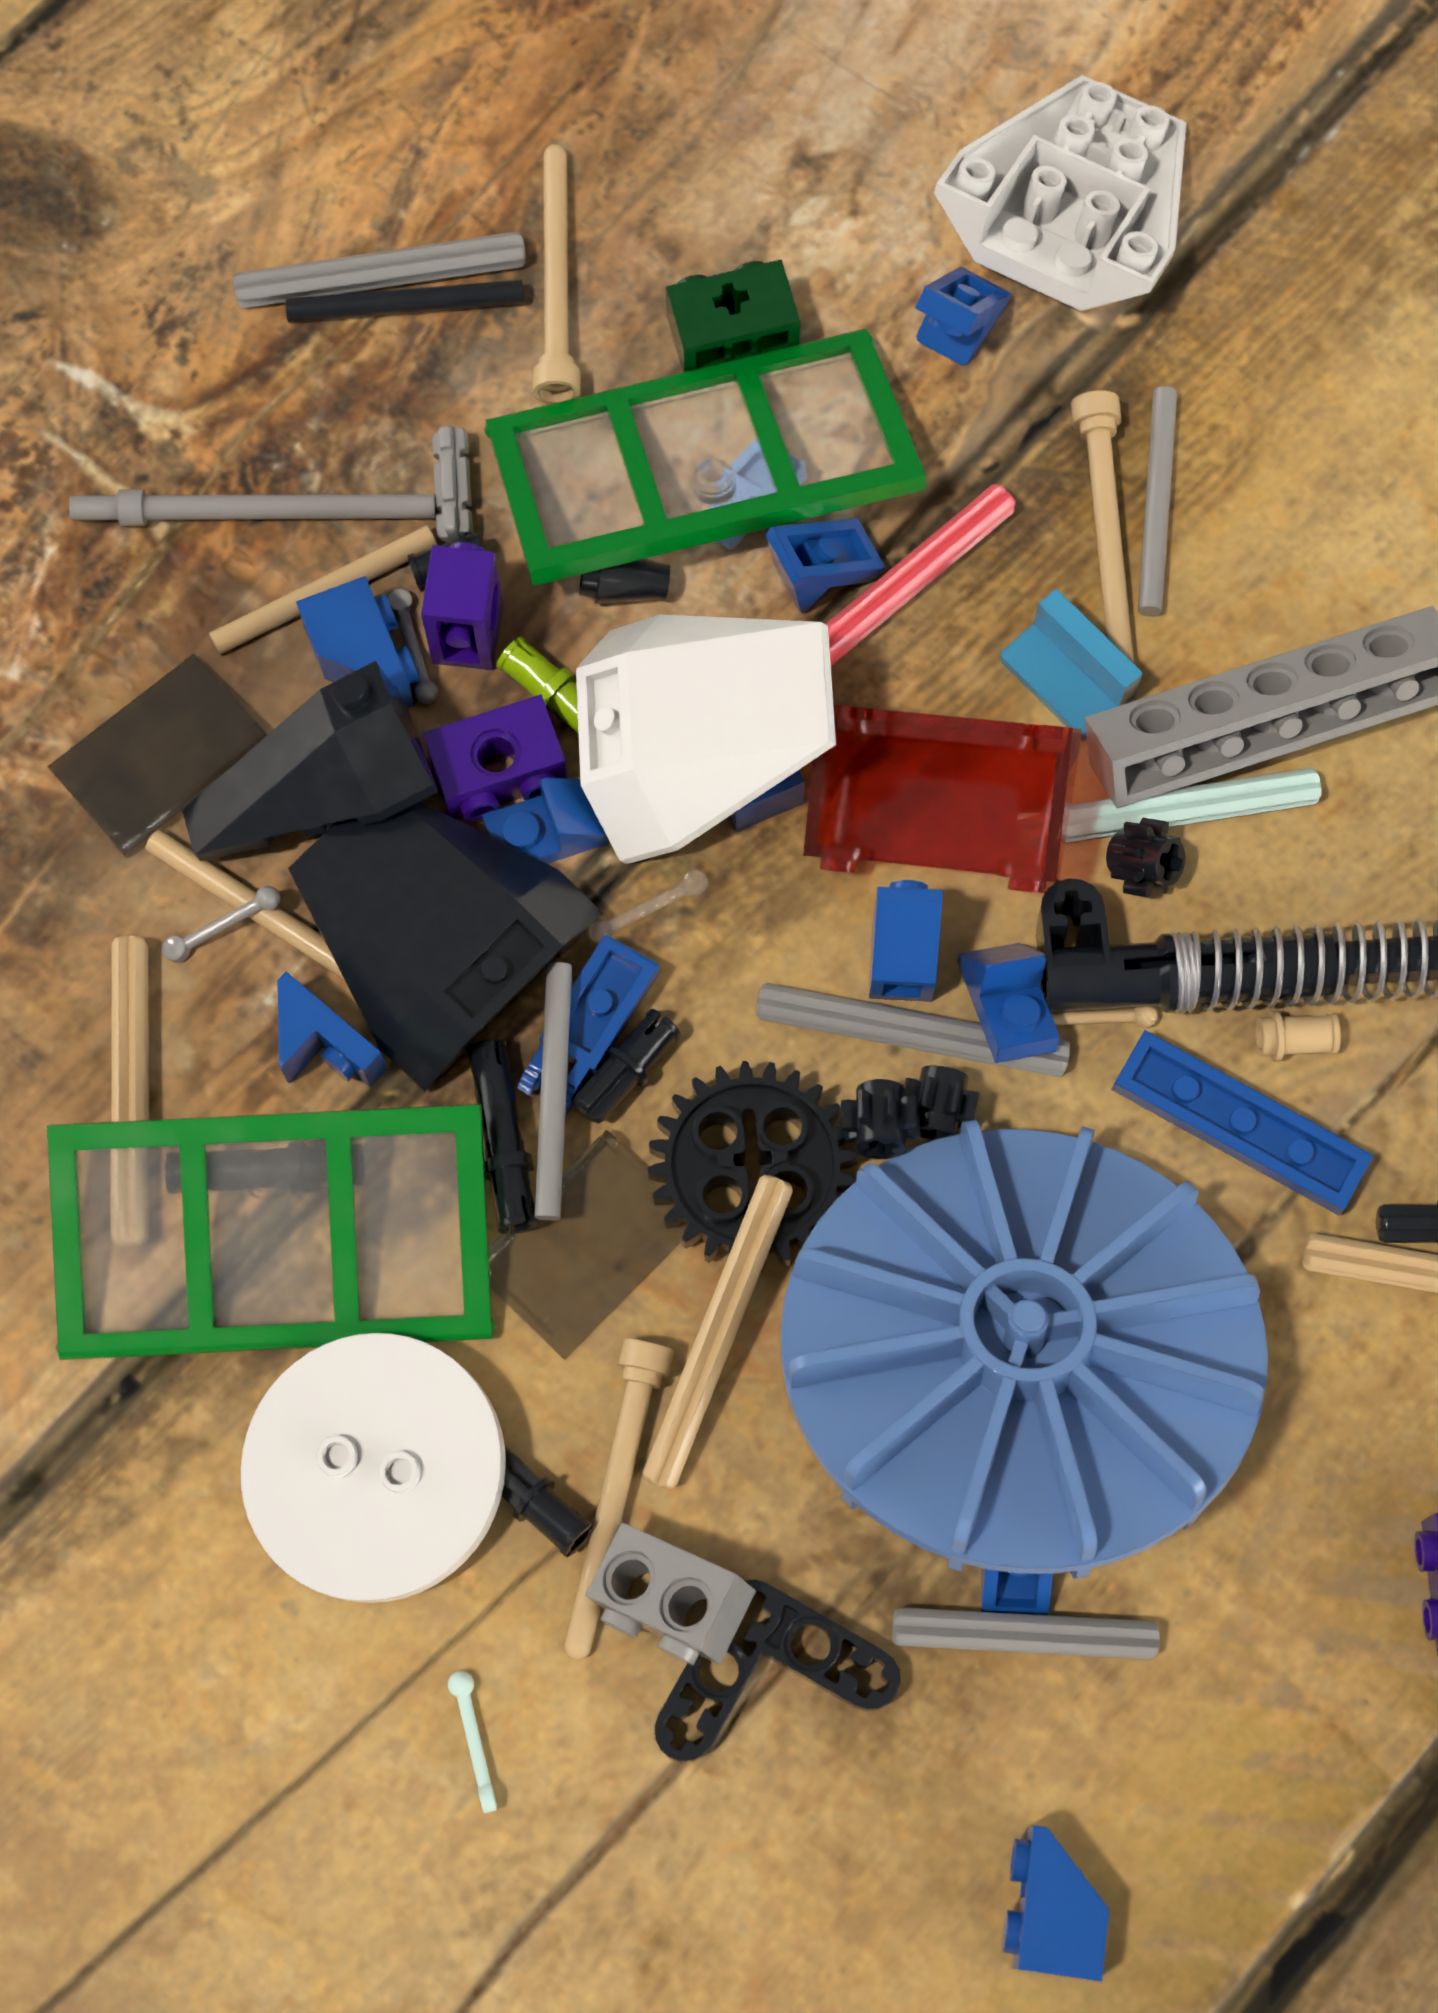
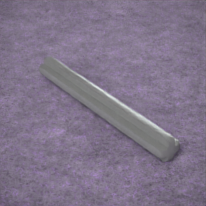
(380, 269)
(894, 1027)

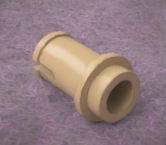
(1297, 1034)

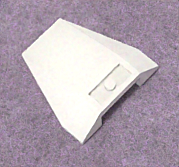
(1072, 195)
(697, 722)

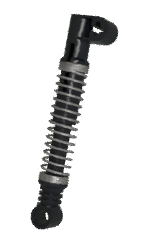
(1188, 970)

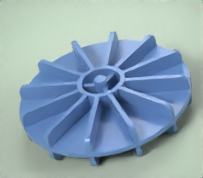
(1023, 1350)

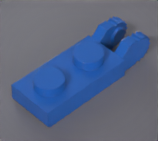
(600, 1009)

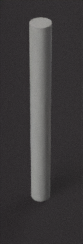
(1157, 501)
(553, 1091)

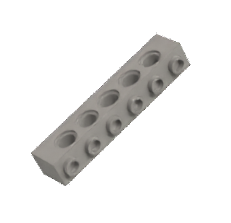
(1266, 708)

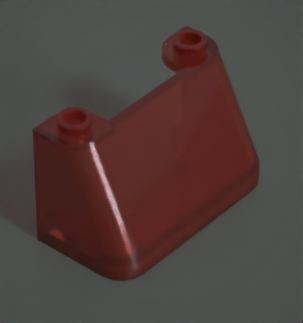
(943, 795)

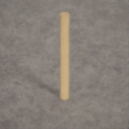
(285, 607)
(237, 894)

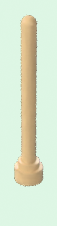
(555, 375)
(1096, 418)
(643, 1370)

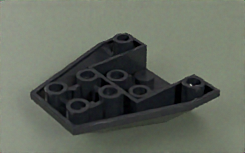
(434, 927)

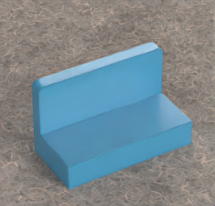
(1070, 664)

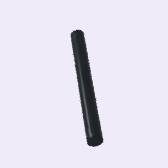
(404, 301)

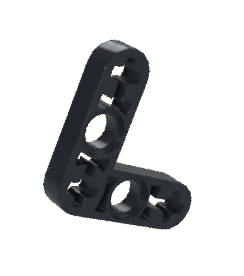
(775, 1643)

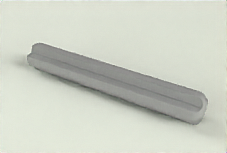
(1025, 1633)

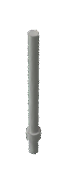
(134, 507)

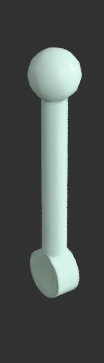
(461, 1685)

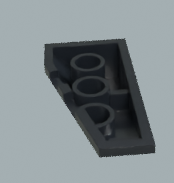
(328, 762)

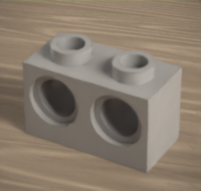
(674, 1585)

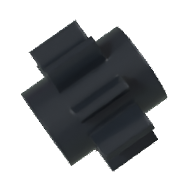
(1145, 857)
(942, 1100)
(880, 1119)

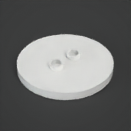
(373, 1468)

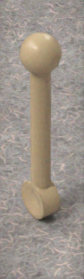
(1142, 1016)

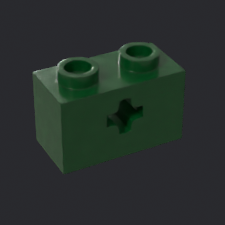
(760, 322)

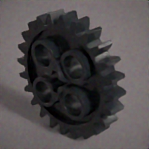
(696, 1169)

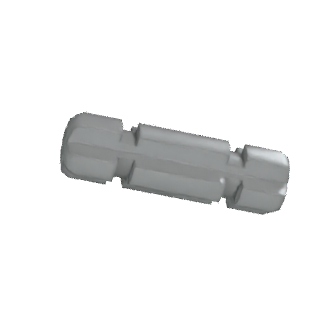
(452, 482)

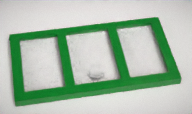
(703, 456)
(269, 1231)

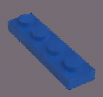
(1242, 1123)

